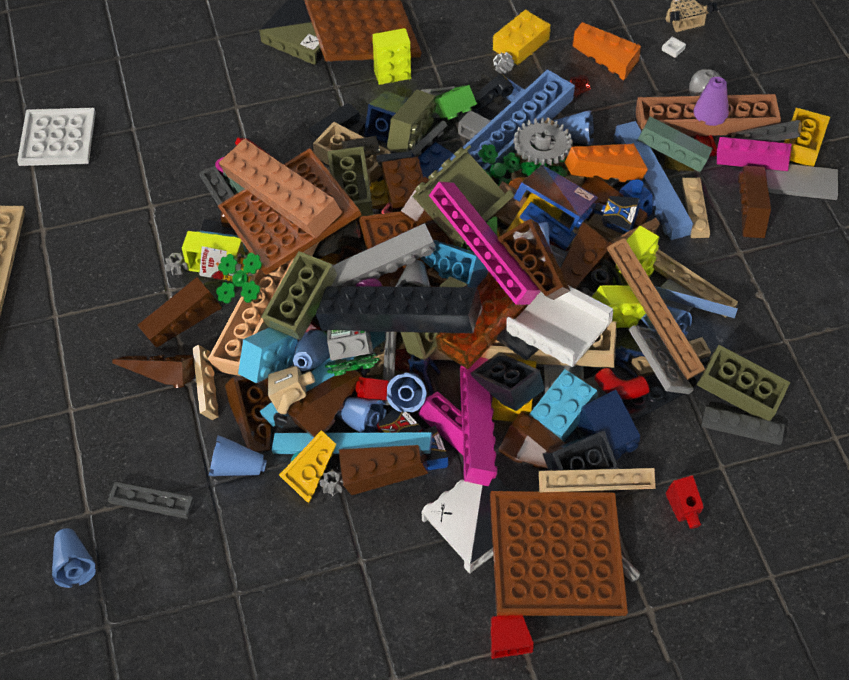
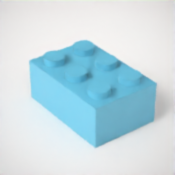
(265, 354)
(562, 404)

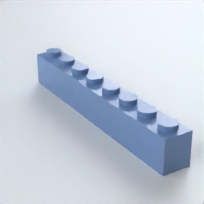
(665, 201)

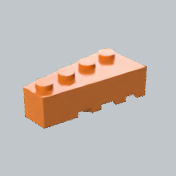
(607, 49)
(607, 162)

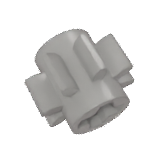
(503, 62)
(176, 264)
(332, 482)

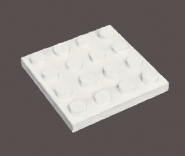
(57, 136)

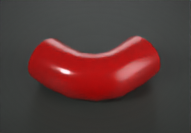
(626, 388)

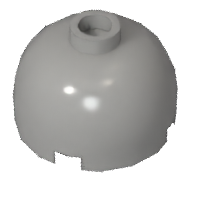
(700, 81)

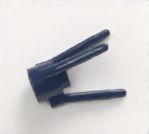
(624, 355)
(421, 366)

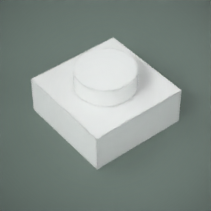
(673, 47)

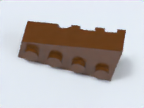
(584, 256)

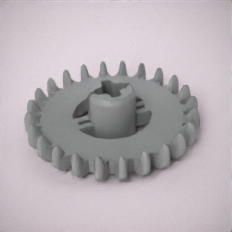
(544, 132)

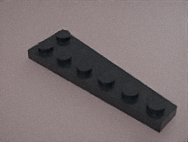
(657, 396)

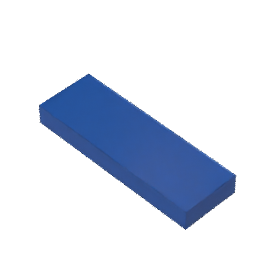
(557, 231)

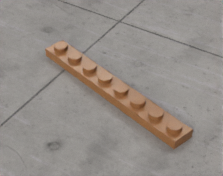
(655, 309)

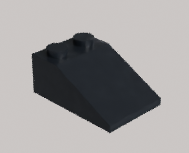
(509, 380)
(582, 454)

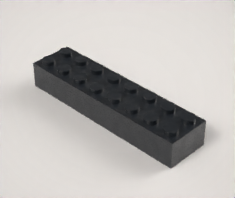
(399, 309)

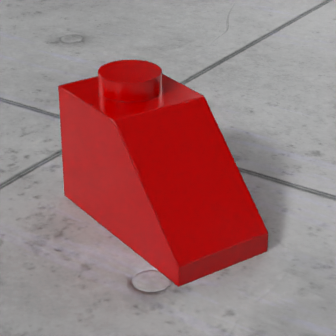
(372, 388)

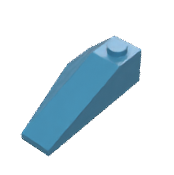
(456, 263)

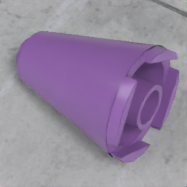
(713, 103)

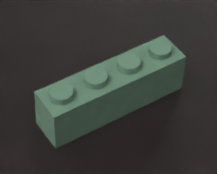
(675, 144)

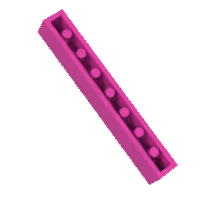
(484, 243)
(477, 428)

